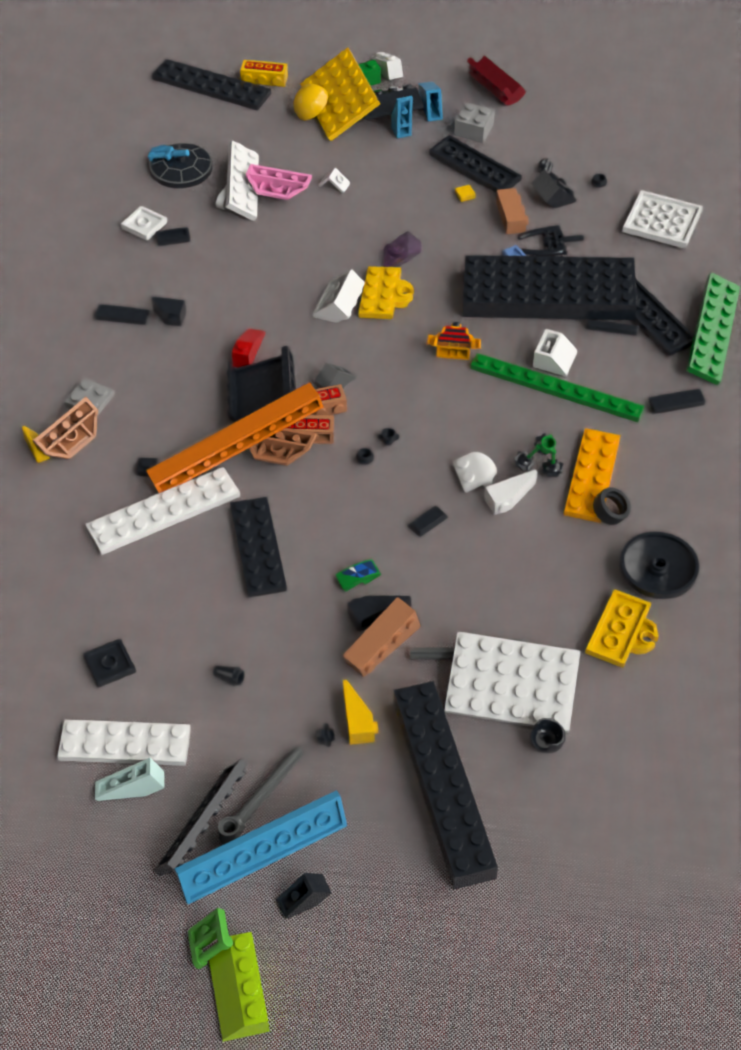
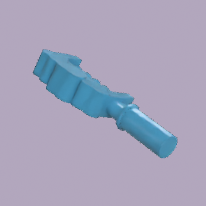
(165, 151)

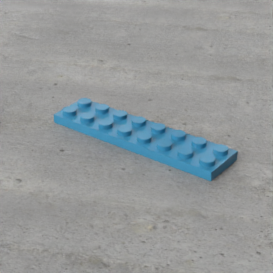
(261, 847)

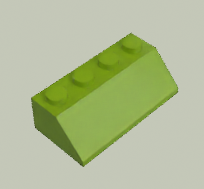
(239, 990)

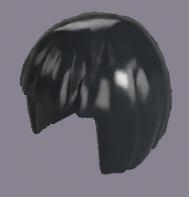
(547, 736)

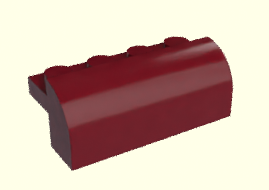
(496, 80)

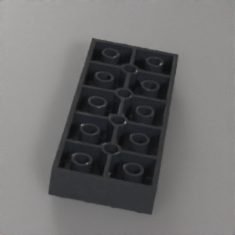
(549, 287)

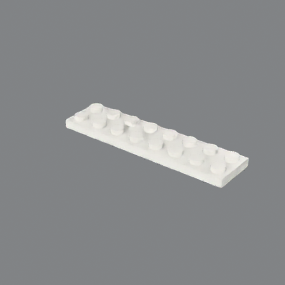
(162, 510)

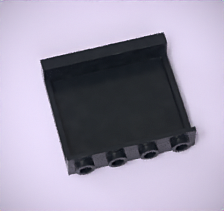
(259, 384)

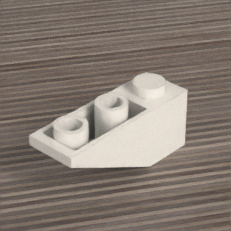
(390, 65)

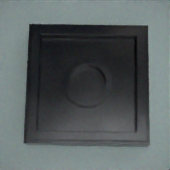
(109, 662)

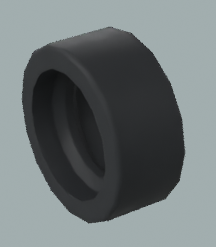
(617, 497)

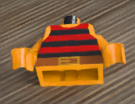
(454, 342)

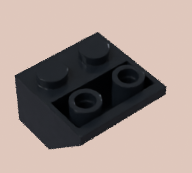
(553, 189)

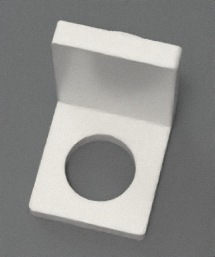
(336, 179)

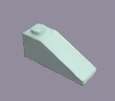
(131, 782)

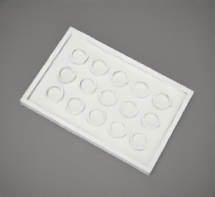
(511, 680)

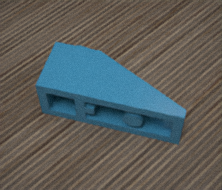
(402, 117)

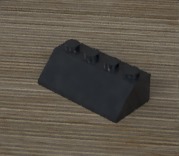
(388, 99)

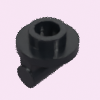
(545, 164)

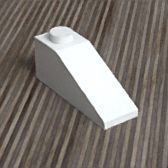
(509, 492)

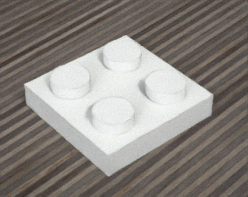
(144, 223)

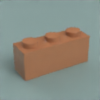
(511, 211)

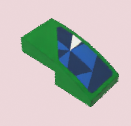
(361, 572)

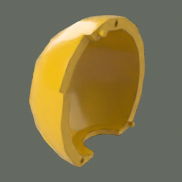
(309, 101)

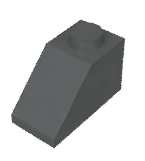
(334, 375)

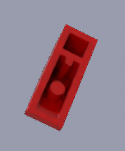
(247, 347)

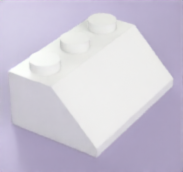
(339, 297)

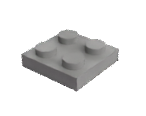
(96, 393)

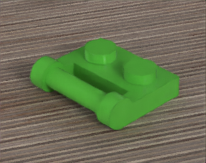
(204, 933)

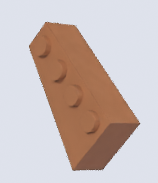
(382, 637)

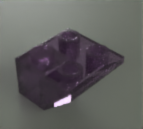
(401, 250)

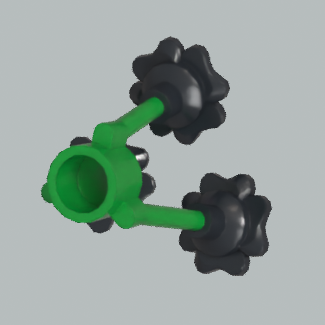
(545, 445)

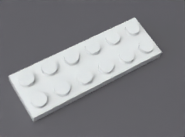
(240, 194)
(124, 742)

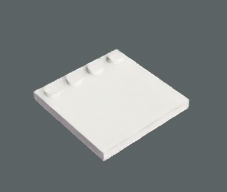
(662, 219)

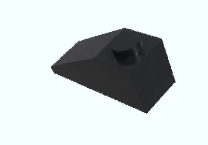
(367, 609)

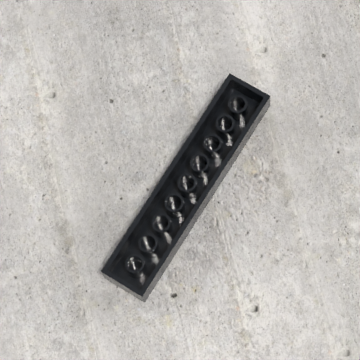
(445, 786)

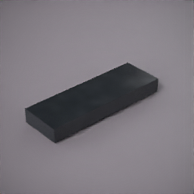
(122, 314)
(676, 401)

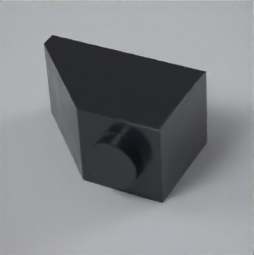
(169, 310)
(303, 894)

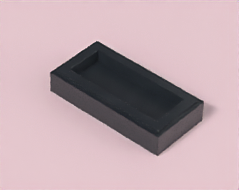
(173, 236)

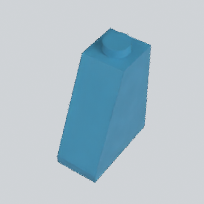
(432, 100)

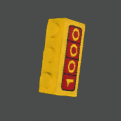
(264, 73)

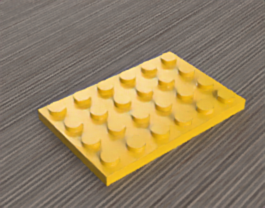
(348, 93)

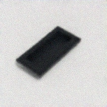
(427, 521)

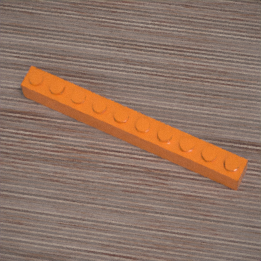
(235, 438)

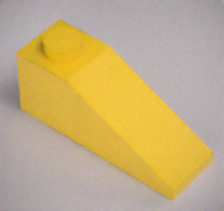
(359, 717)

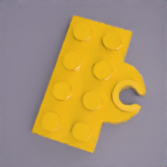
(384, 292)
(622, 630)

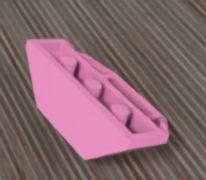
(277, 182)

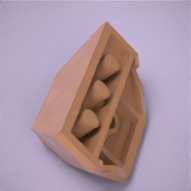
(70, 431)
(283, 446)

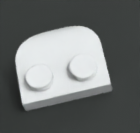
(475, 470)

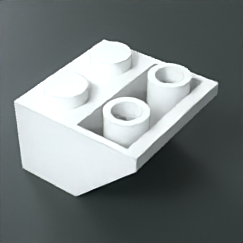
(554, 353)

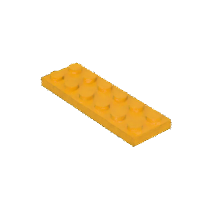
(591, 473)

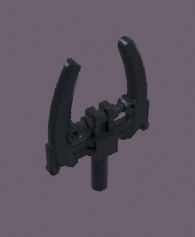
(557, 240)

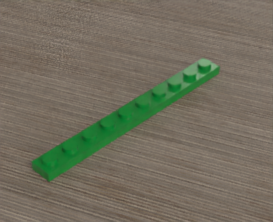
(557, 387)

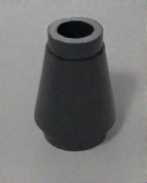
(230, 674)

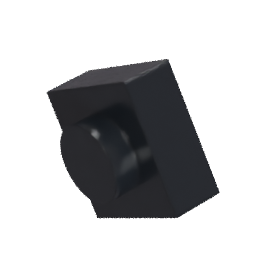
(144, 464)

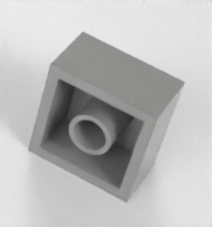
(474, 122)

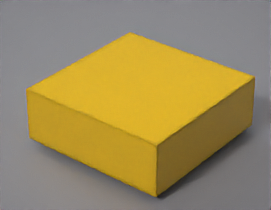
(465, 193)

